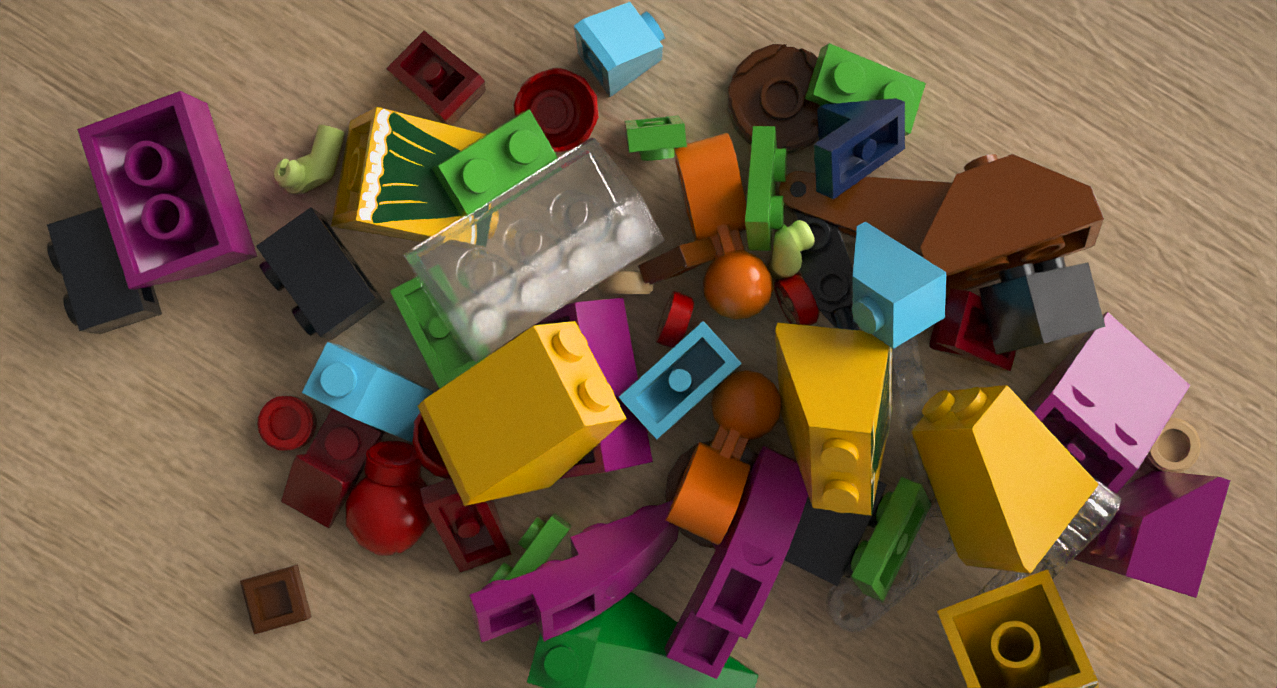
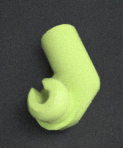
(312, 169)
(787, 246)

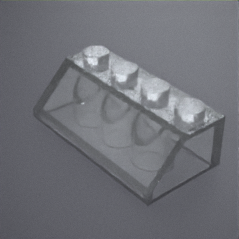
(534, 249)

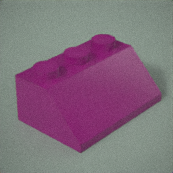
(167, 191)
(609, 339)
(1161, 530)

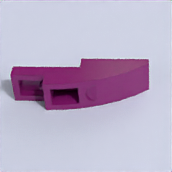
(741, 566)
(564, 594)

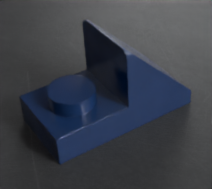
(856, 141)

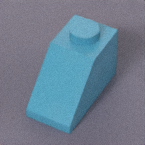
(619, 45)
(894, 288)
(680, 380)
(366, 391)

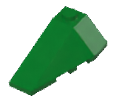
(624, 651)

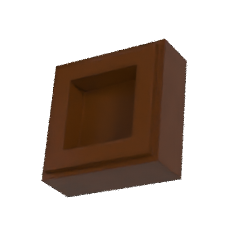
(677, 261)
(275, 599)

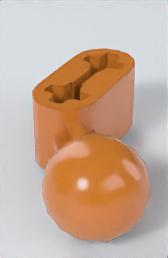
(715, 204)
(714, 479)

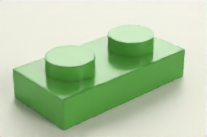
(852, 78)
(655, 137)
(495, 163)
(763, 208)
(430, 333)
(898, 520)
(539, 543)

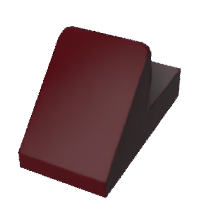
(437, 78)
(967, 333)
(330, 468)
(469, 532)

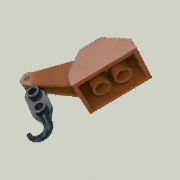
(972, 228)

